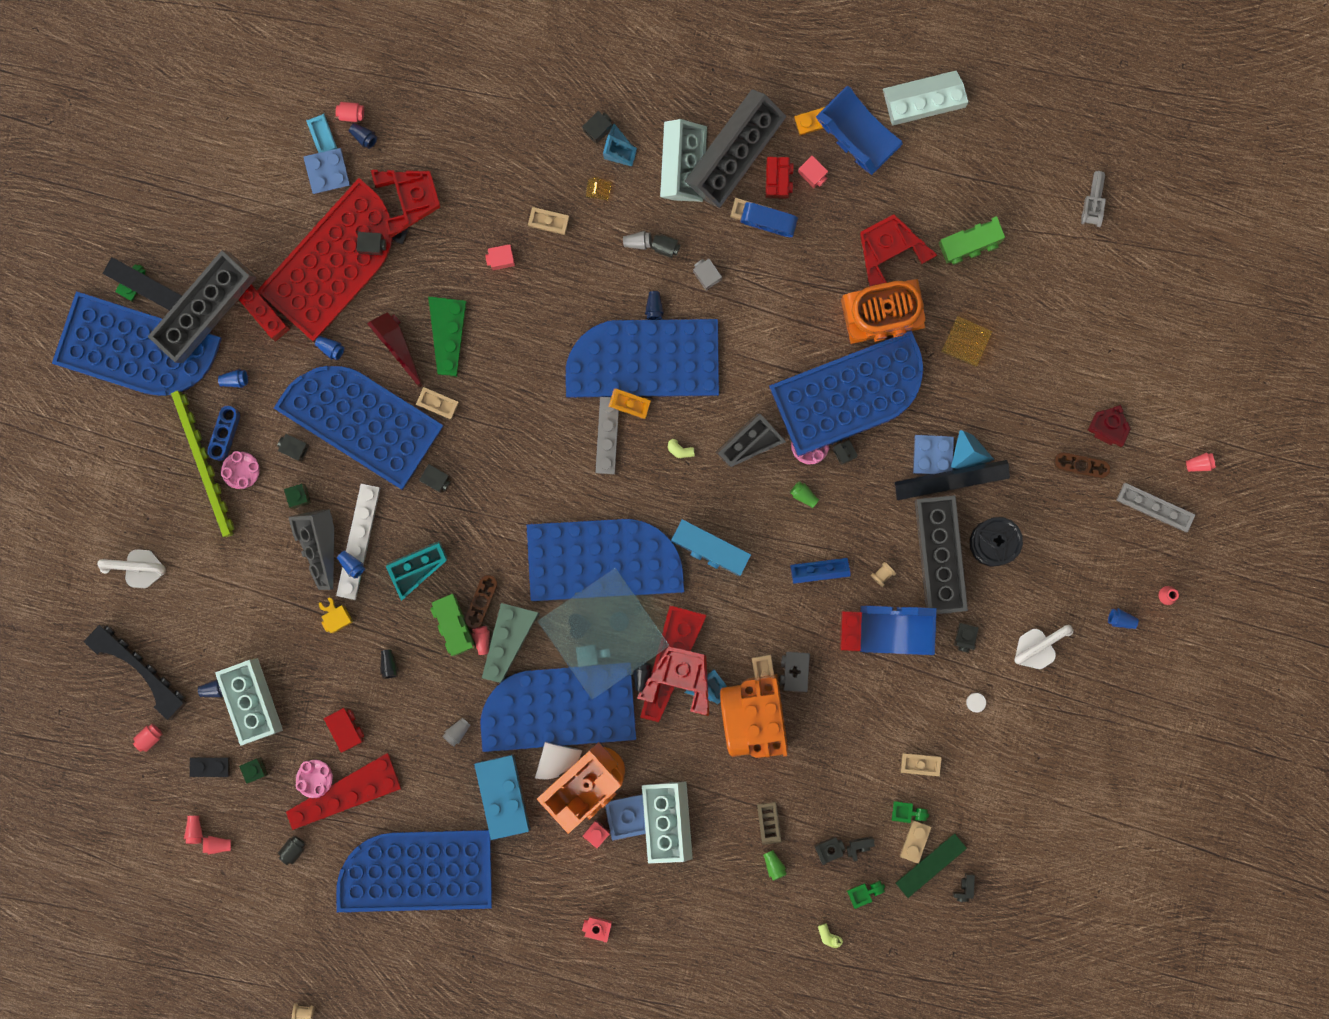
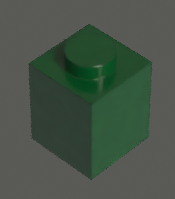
(297, 496)
(253, 770)

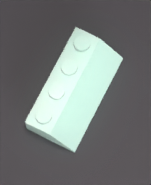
(925, 97)
(682, 149)
(249, 701)
(667, 822)

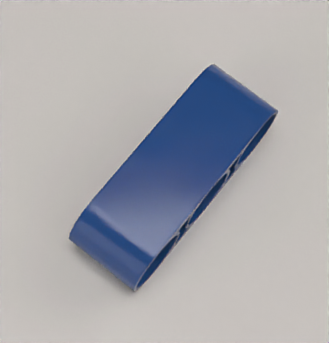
(769, 219)
(223, 423)

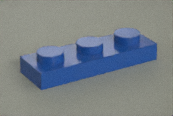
(820, 570)

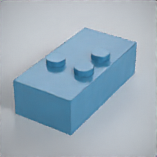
(710, 548)
(502, 797)

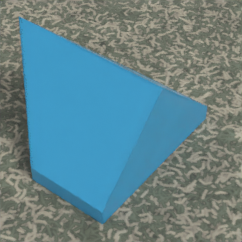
(619, 148)
(969, 452)
(715, 684)

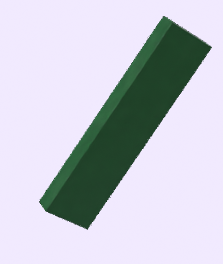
(930, 865)

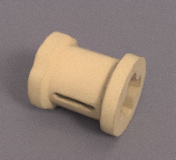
(883, 574)
(302, 1012)

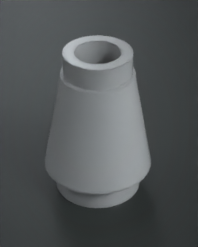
(638, 240)
(456, 732)

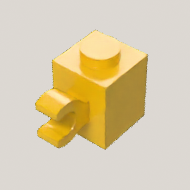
(336, 618)

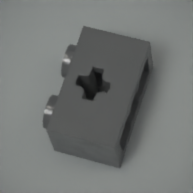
(800, 682)

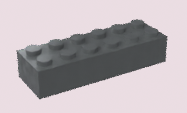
(735, 148)
(202, 306)
(941, 554)

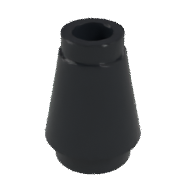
(388, 665)
(641, 676)

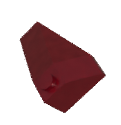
(392, 336)

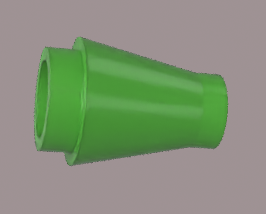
(804, 494)
(774, 866)

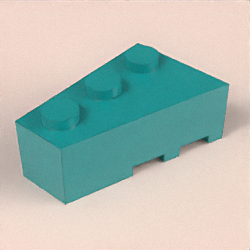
(415, 567)

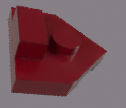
(1110, 426)

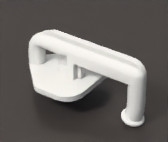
(141, 568)
(1036, 649)

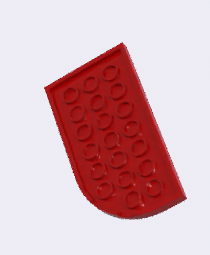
(325, 267)

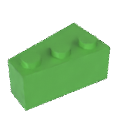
(972, 241)
(452, 625)

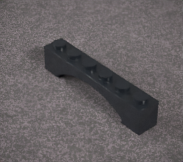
(167, 700)

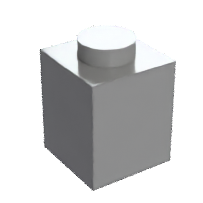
(706, 273)

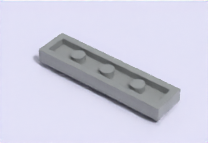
(606, 438)
(1155, 507)

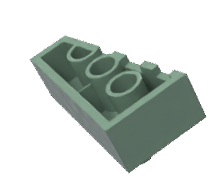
(508, 637)

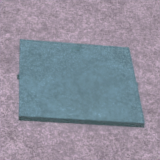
(603, 633)

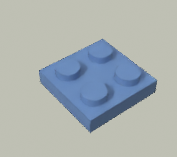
(326, 170)
(932, 454)
(626, 817)

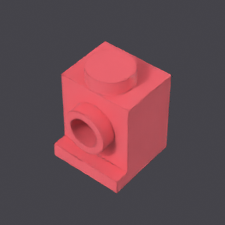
(604, 925)

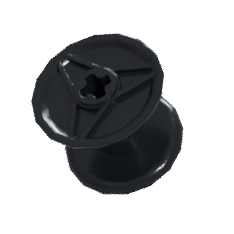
(1005, 533)

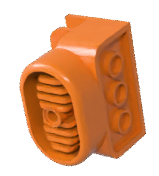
(869, 319)
(754, 718)
(584, 787)

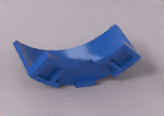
(858, 131)
(898, 632)

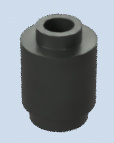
(665, 245)
(291, 850)

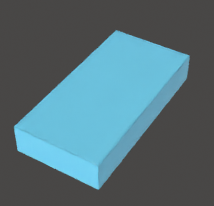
(321, 133)

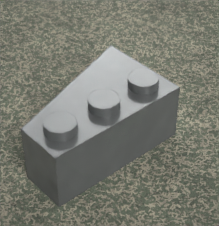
(749, 441)

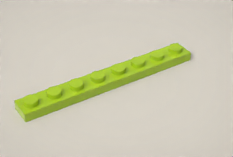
(200, 456)

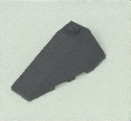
(316, 537)

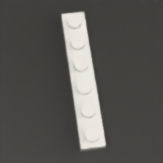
(359, 537)

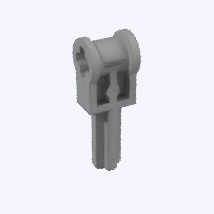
(1094, 205)

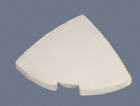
(556, 760)

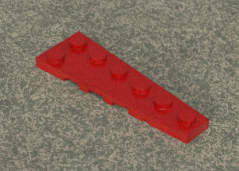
(680, 632)
(357, 788)

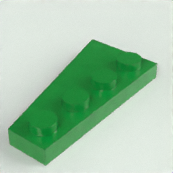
(447, 331)

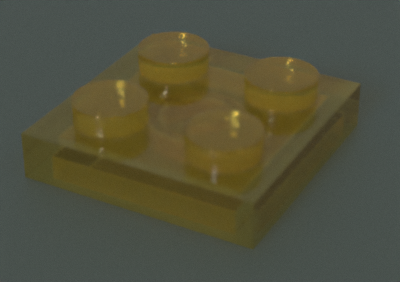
(966, 341)

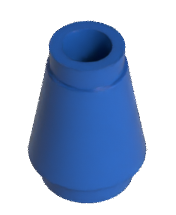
(331, 348)
(236, 378)
(352, 566)
(1121, 619)

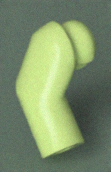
(678, 451)
(828, 938)

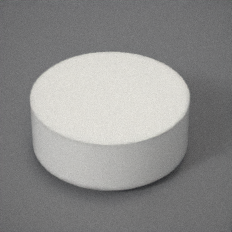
(976, 702)

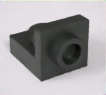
(845, 452)
(966, 637)
(862, 844)
(968, 885)

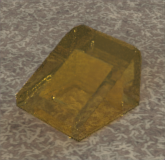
(598, 188)

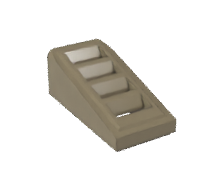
(769, 840)

